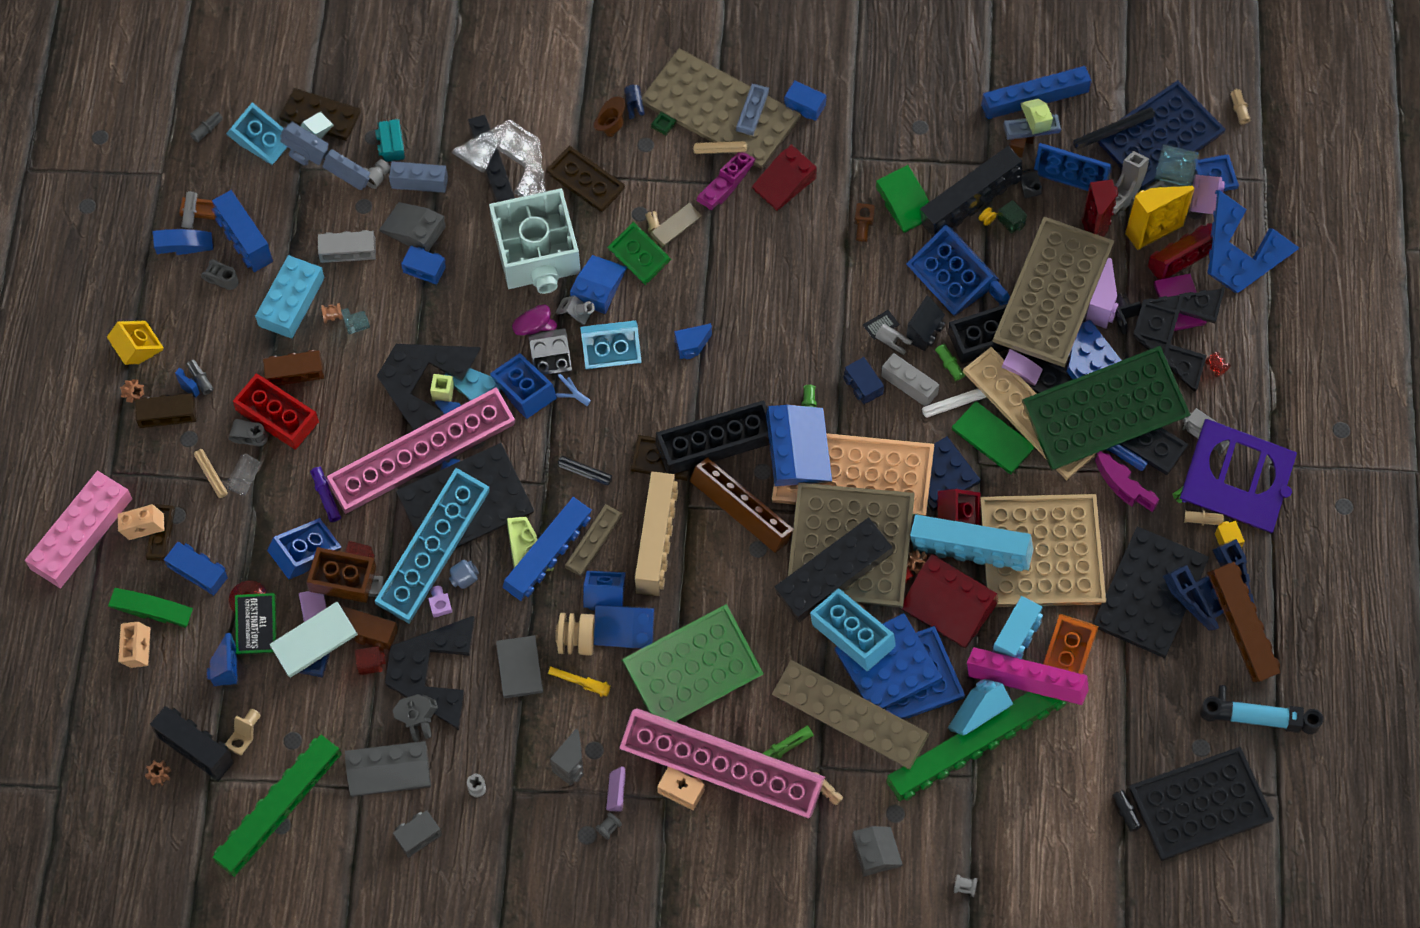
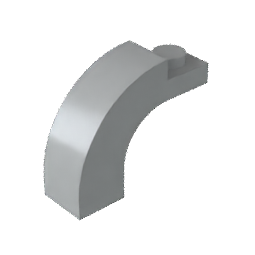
(1130, 180)

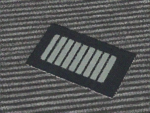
(874, 324)

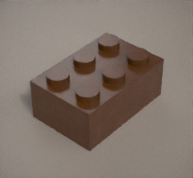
(341, 574)

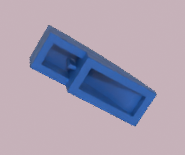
(182, 241)

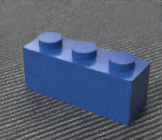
(196, 568)

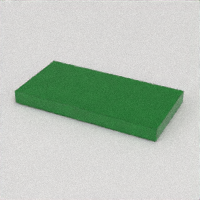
(993, 437)

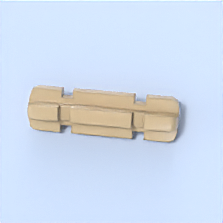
(828, 791)

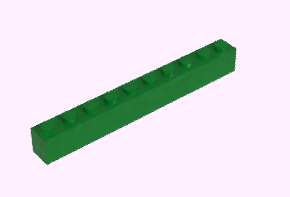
(961, 748)

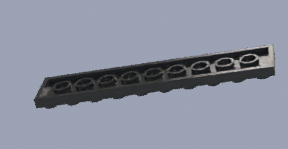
(1157, 447)

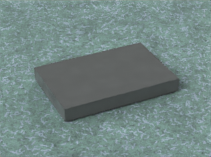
(519, 666)

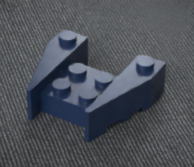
(1200, 595)

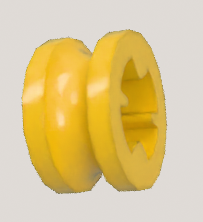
(987, 216)

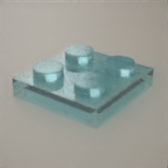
(1176, 165)

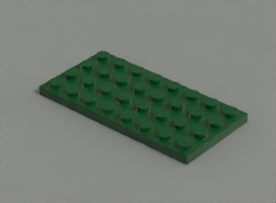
(1105, 408)

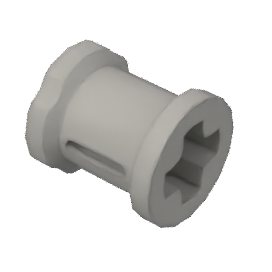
(480, 789)
(965, 885)

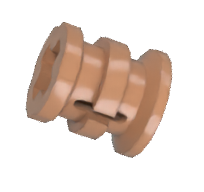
(331, 312)

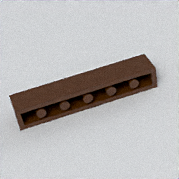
(741, 505)
(1243, 622)

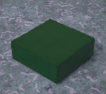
(663, 123)

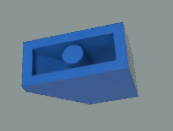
(692, 340)

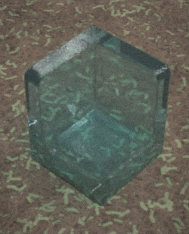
(356, 321)

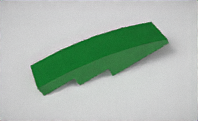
(150, 606)

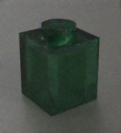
(1012, 217)

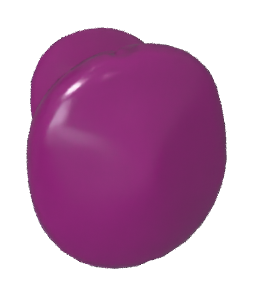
(533, 321)

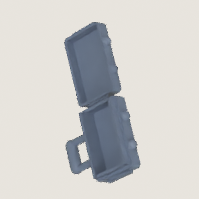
(316, 150)

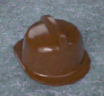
(610, 116)

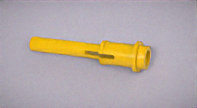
(589, 684)

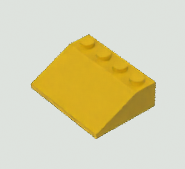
(1158, 213)

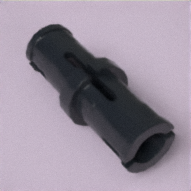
(1126, 811)

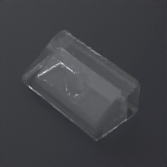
(243, 474)

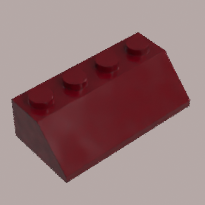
(1099, 207)
(1182, 253)

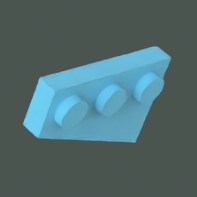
(474, 384)

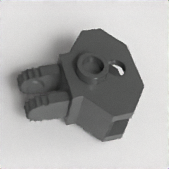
(415, 712)

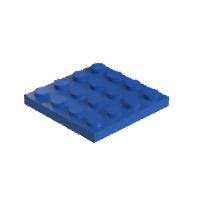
(899, 673)
(938, 695)

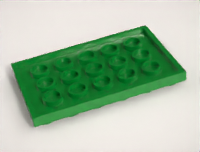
(693, 666)

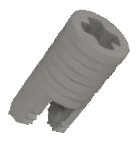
(890, 336)

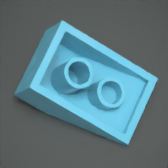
(258, 134)
(979, 706)

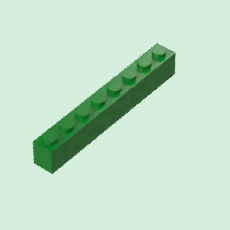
(277, 805)

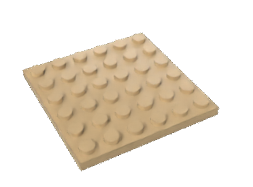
(1065, 554)

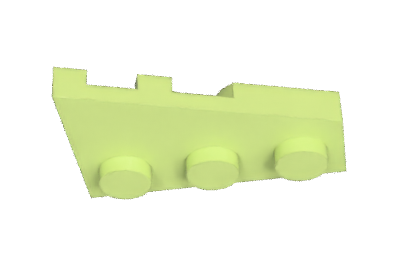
(521, 538)

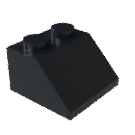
(925, 324)

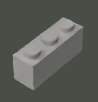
(346, 246)
(910, 380)

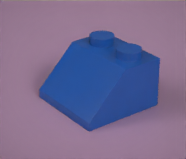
(603, 589)

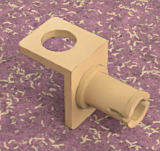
(243, 731)

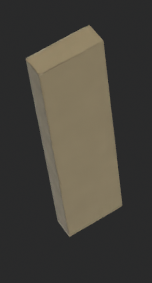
(593, 540)

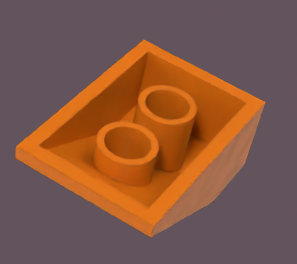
(1070, 644)

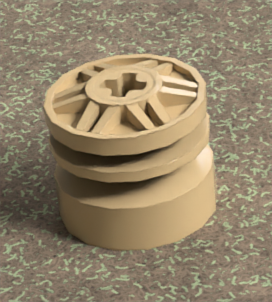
(576, 633)

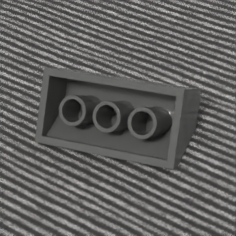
(388, 768)

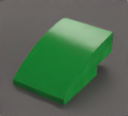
(903, 197)

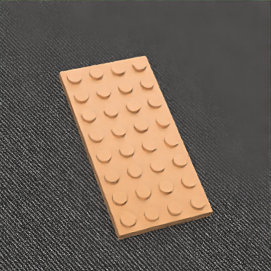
(875, 465)

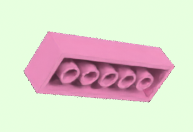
(78, 529)

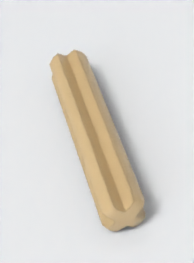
(720, 147)
(210, 473)

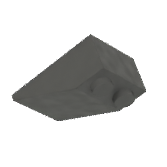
(414, 225)

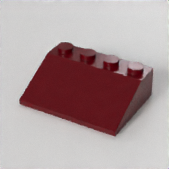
(949, 601)

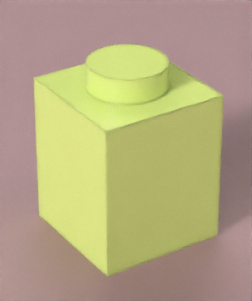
(442, 388)

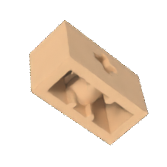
(140, 522)
(134, 644)
(686, 796)

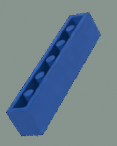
(1047, 89)
(547, 548)

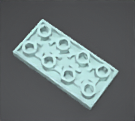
(313, 639)

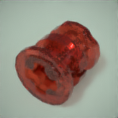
(1217, 364)

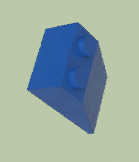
(598, 282)
(524, 385)
(296, 548)
(623, 626)

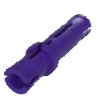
(323, 489)

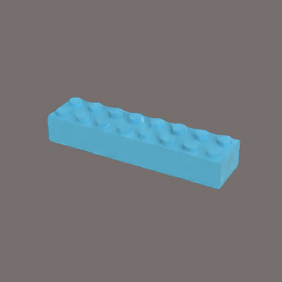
(432, 545)

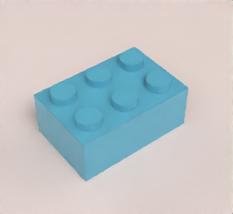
(1019, 629)

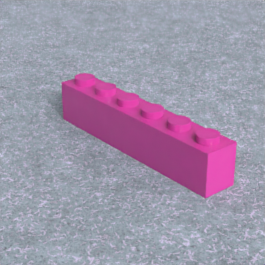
(1028, 676)

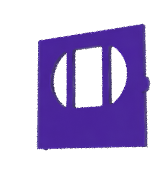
(1213, 494)

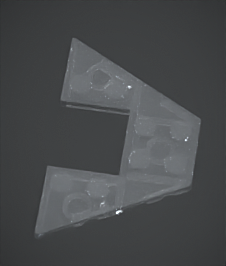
(514, 143)

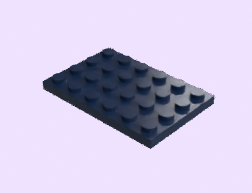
(1177, 122)

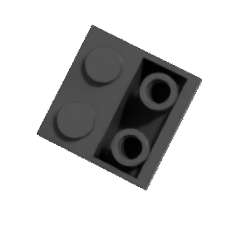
(550, 351)

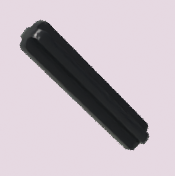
(585, 470)

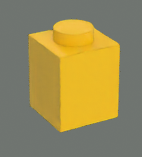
(1229, 531)

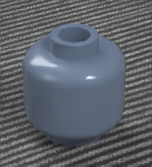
(463, 574)

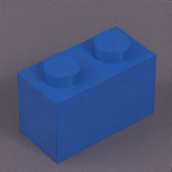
(805, 100)
(423, 264)

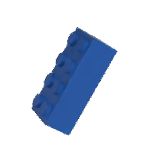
(241, 231)

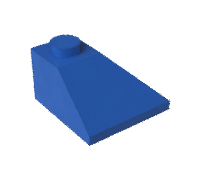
(224, 663)

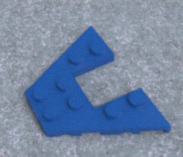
(1229, 263)

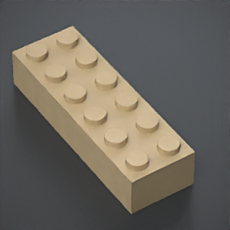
(656, 534)

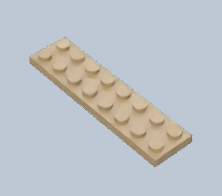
(1006, 392)

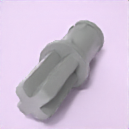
(189, 210)

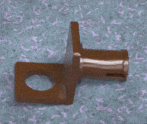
(863, 222)

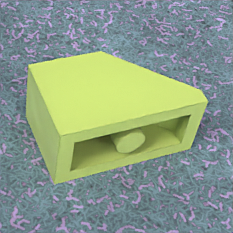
(1037, 115)

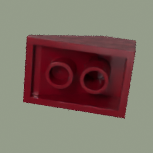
(785, 177)

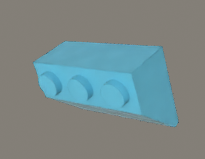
(611, 344)

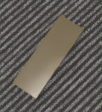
(675, 225)

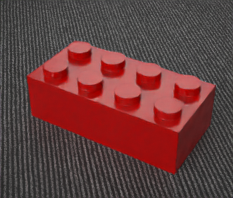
(276, 411)

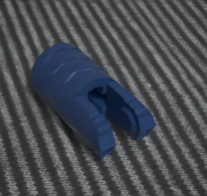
(633, 100)

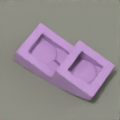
(1022, 366)

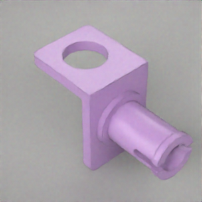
(439, 602)

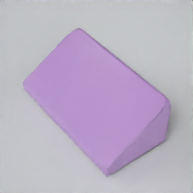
(311, 604)
(616, 790)

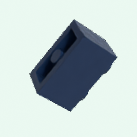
(863, 380)

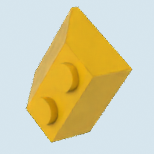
(134, 341)

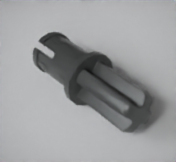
(206, 127)
(199, 377)

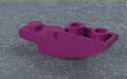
(726, 181)
(1118, 480)

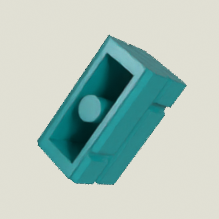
(391, 140)

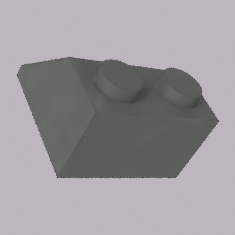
(568, 761)
(876, 849)

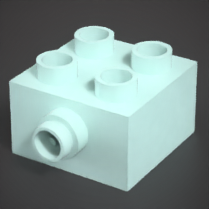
(535, 240)

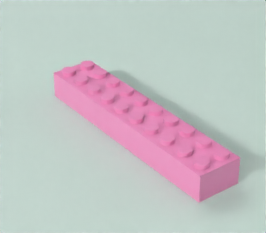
(420, 450)
(722, 763)

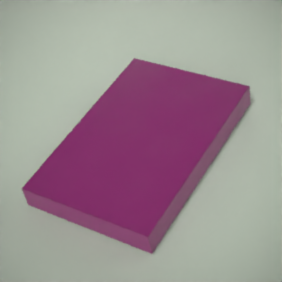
(1173, 287)

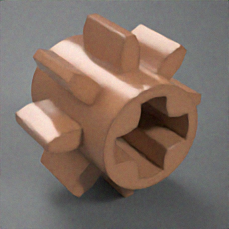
(132, 390)
(916, 561)
(153, 768)

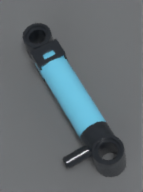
(1290, 718)

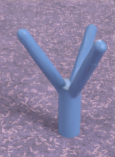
(576, 394)

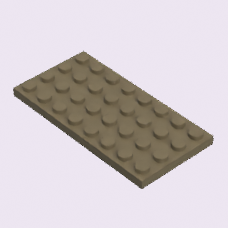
(712, 103)
(1053, 291)

